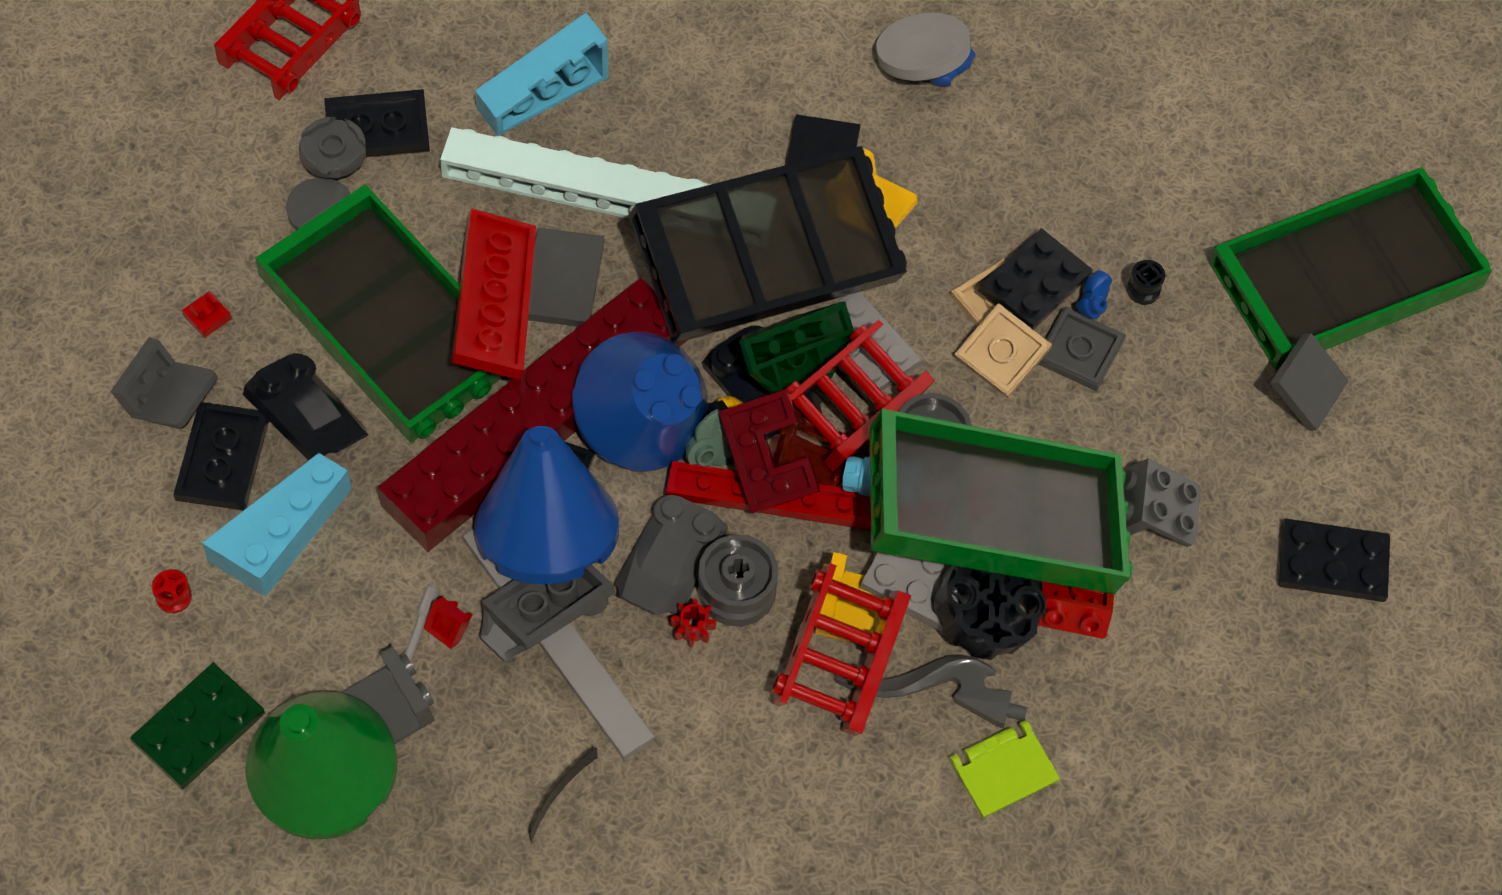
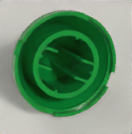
(321, 765)

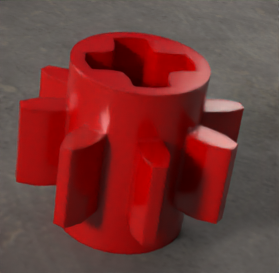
(693, 633)

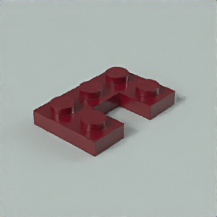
(746, 433)

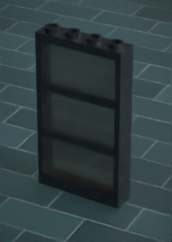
(767, 243)

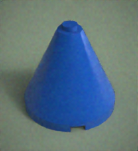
(545, 514)

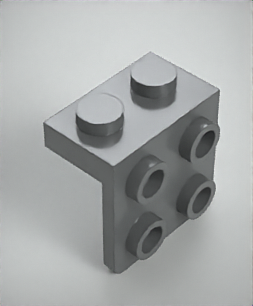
(161, 389)
(1161, 502)
(396, 696)

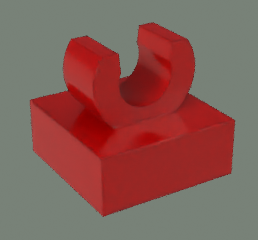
(206, 314)
(447, 622)

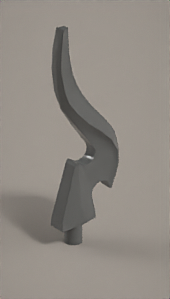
(965, 671)

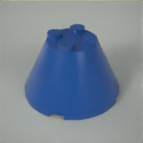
(639, 401)

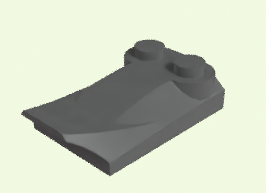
(668, 555)
(529, 613)

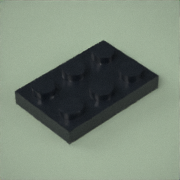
(388, 120)
(1036, 279)
(221, 456)
(1334, 560)

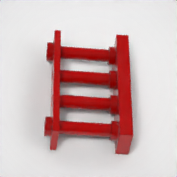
(255, 26)
(842, 444)
(877, 643)

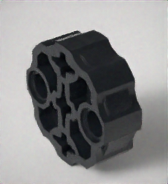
(993, 607)

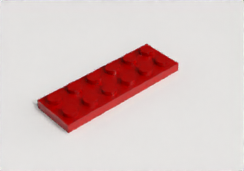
(494, 294)

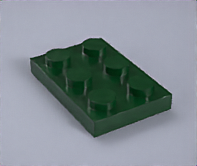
(197, 726)

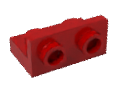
(1077, 610)

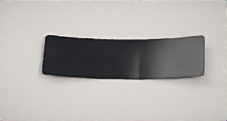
(586, 760)

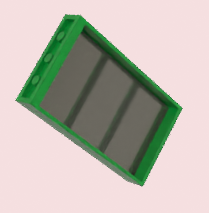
(1350, 265)
(378, 310)
(998, 502)

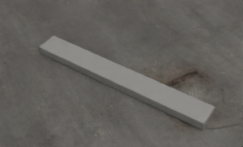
(584, 676)

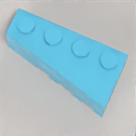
(545, 76)
(279, 525)

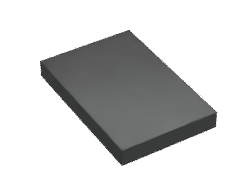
(564, 276)

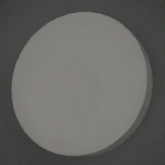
(923, 46)

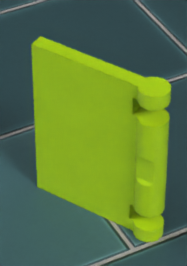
(1004, 769)

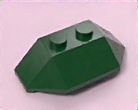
(796, 346)

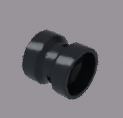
(1146, 282)

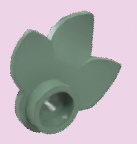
(709, 443)

